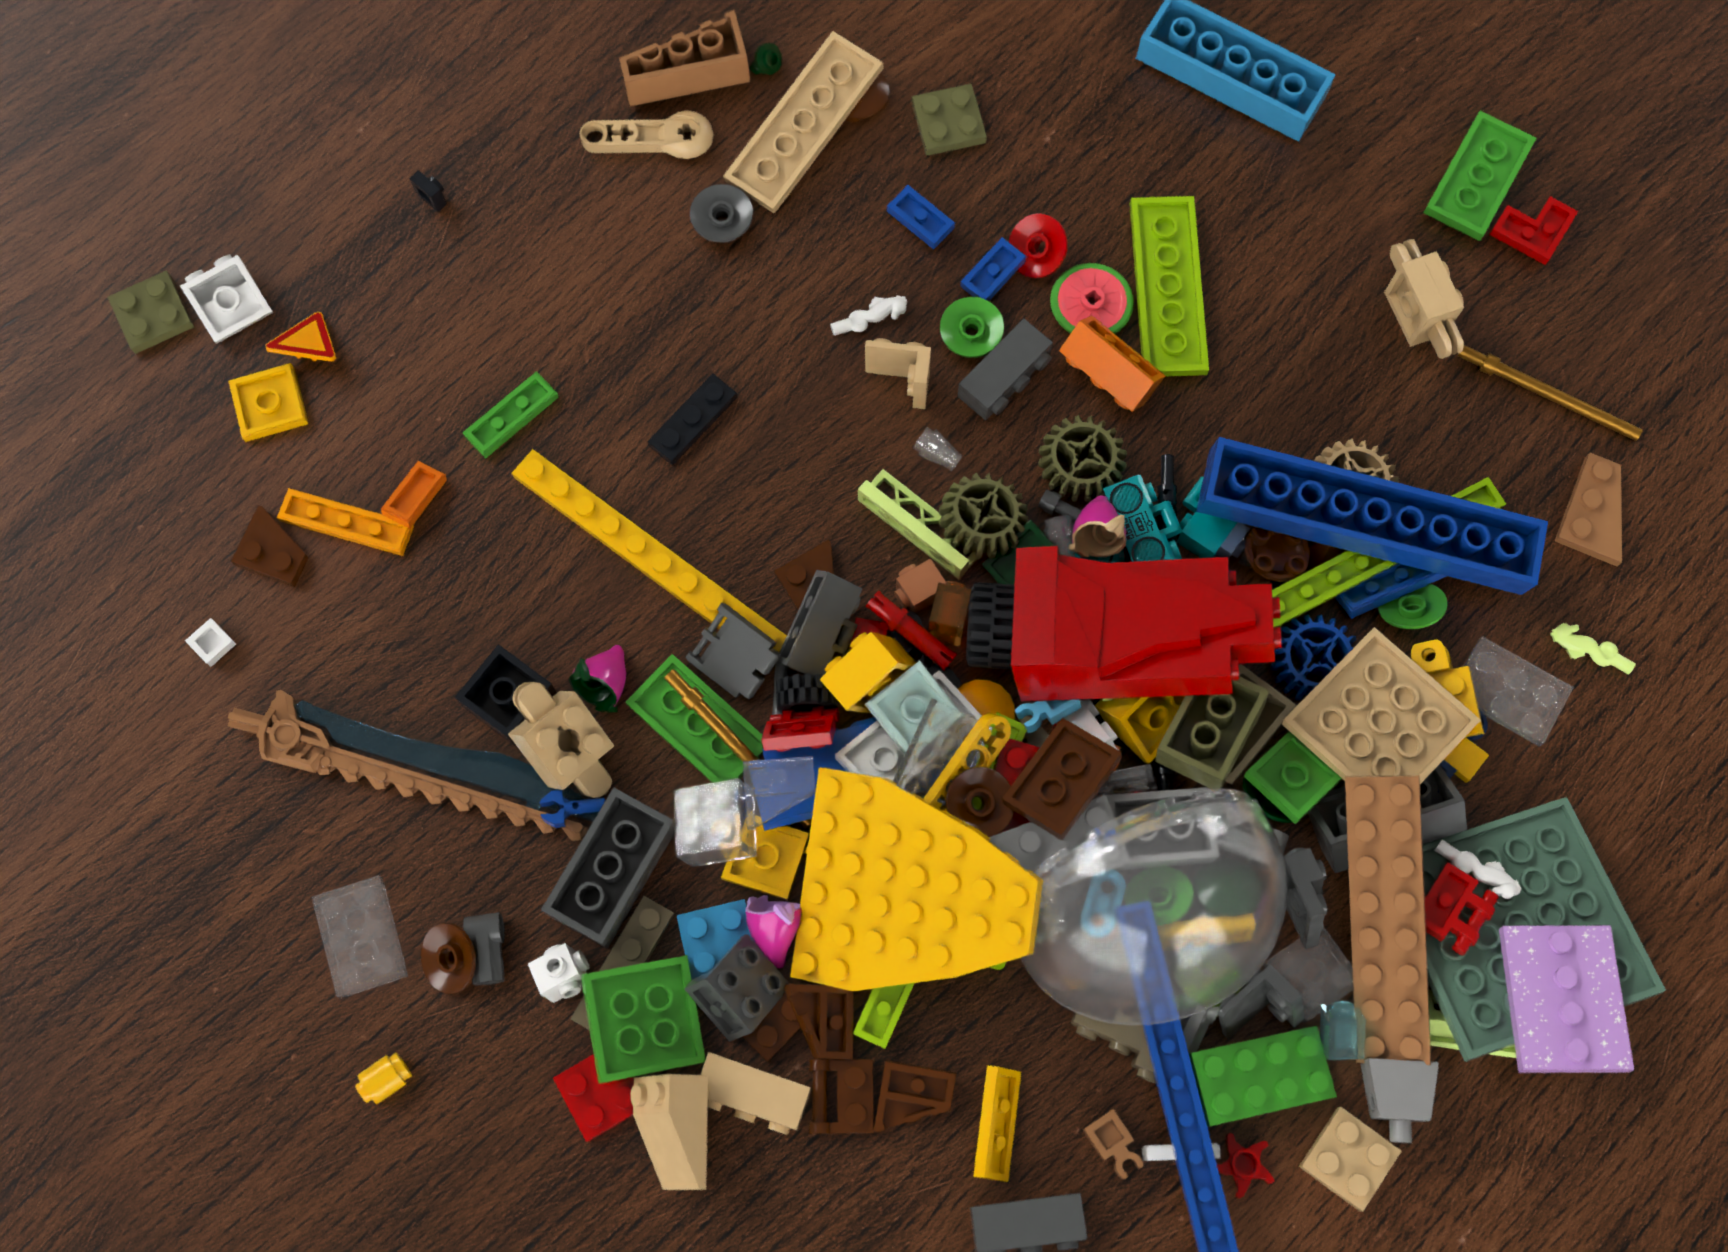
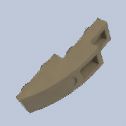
(1122, 1040)

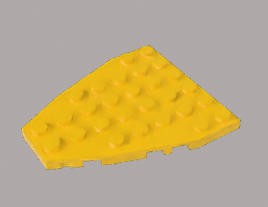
(904, 891)

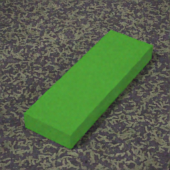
(510, 415)

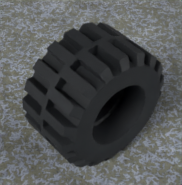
(990, 626)

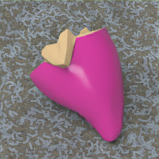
(1098, 530)

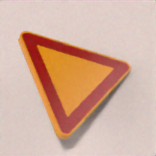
(305, 340)

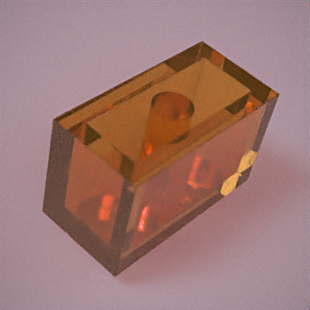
(949, 612)

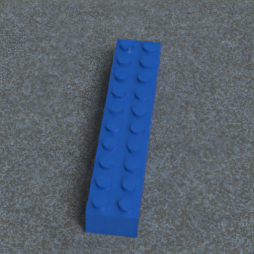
(1372, 516)

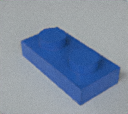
(920, 217)
(993, 270)

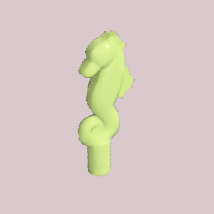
(1578, 645)

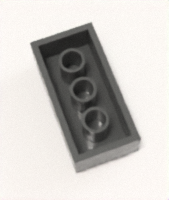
(610, 868)

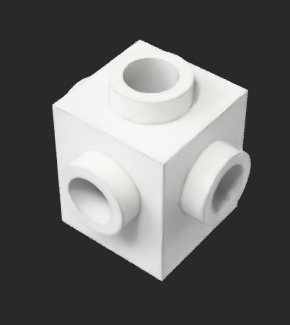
(559, 972)

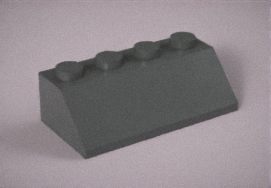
(1440, 815)

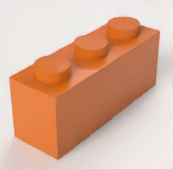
(1111, 363)

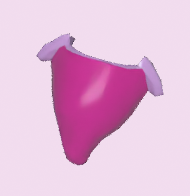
(773, 926)

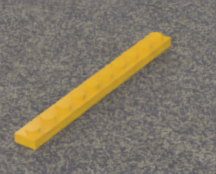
(633, 543)

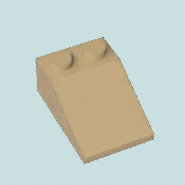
(674, 1127)

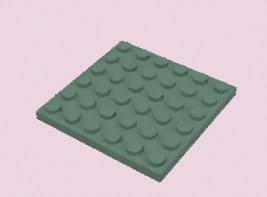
(1559, 887)

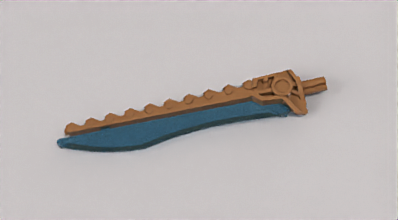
(306, 747)

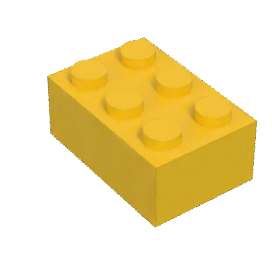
(866, 670)

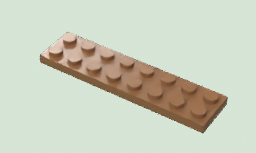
(1388, 915)

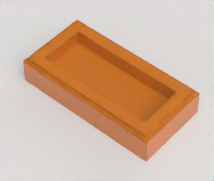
(413, 494)

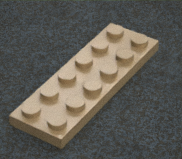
(803, 122)

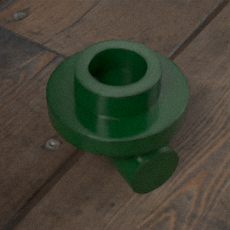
(767, 59)

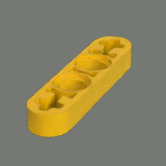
(958, 761)

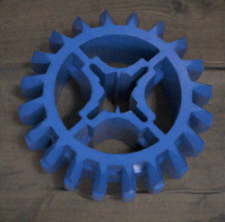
(1305, 649)

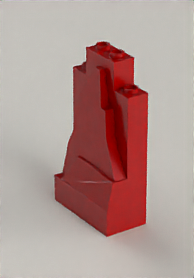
(1134, 627)

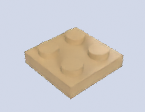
(1350, 1159)

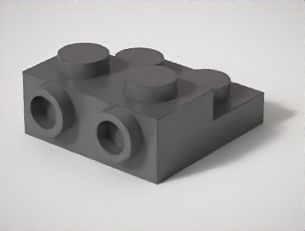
(1305, 894)

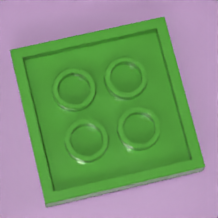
(642, 1019)

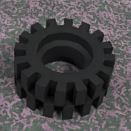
(803, 693)

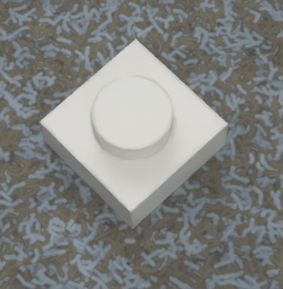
(210, 642)

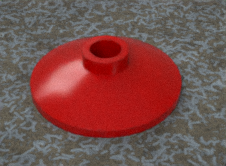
(1027, 238)

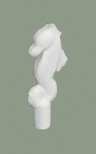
(878, 310)
(1491, 873)

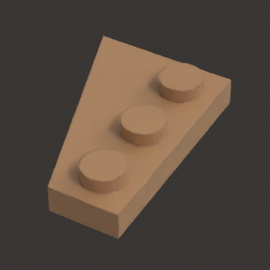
(1595, 511)

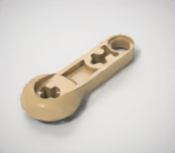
(652, 135)

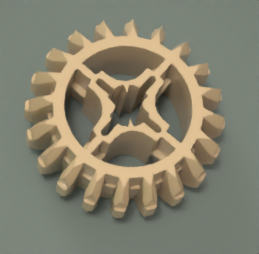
(1351, 456)

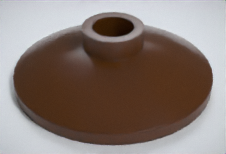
(990, 789)
(448, 958)

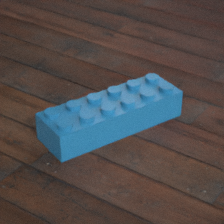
(1235, 66)

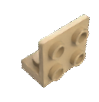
(901, 360)

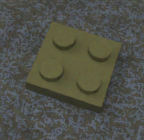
(948, 119)
(150, 312)

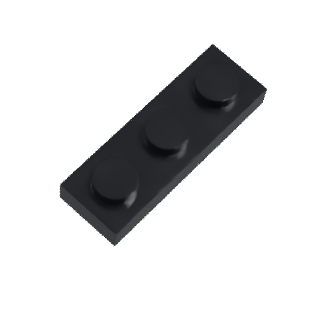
(692, 419)

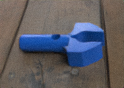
(567, 807)

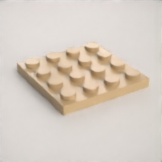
(1380, 715)

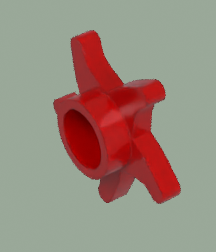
(1244, 1164)

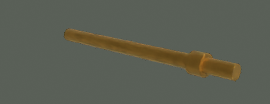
(1491, 364)
(693, 700)

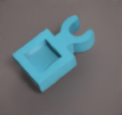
(1052, 710)

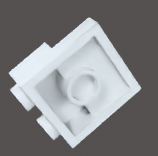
(226, 297)

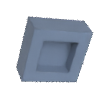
(1234, 543)

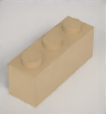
(755, 1093)

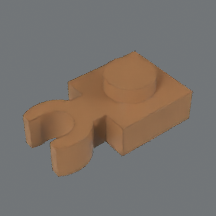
(1110, 1139)

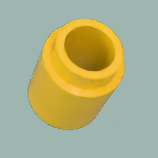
(382, 1078)

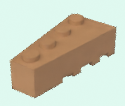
(687, 63)

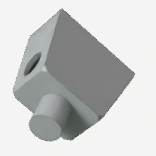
(1399, 1093)

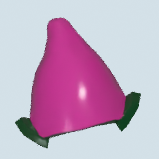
(601, 679)

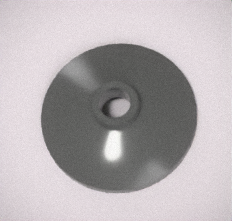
(721, 201)

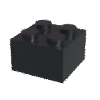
(491, 691)

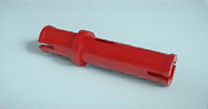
(910, 630)

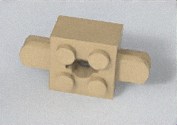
(1425, 299)
(561, 739)

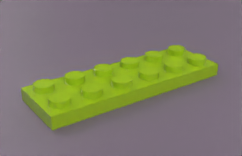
(1169, 285)

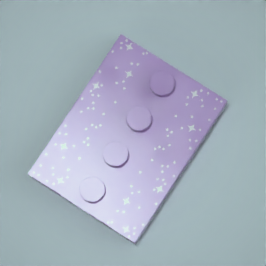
(1565, 999)

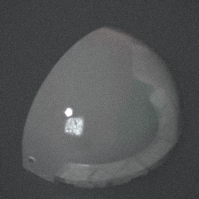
(1161, 910)

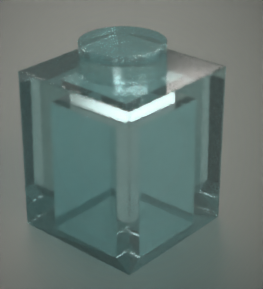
(1342, 1031)

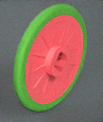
(1095, 281)

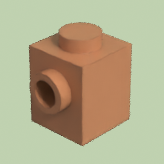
(918, 585)

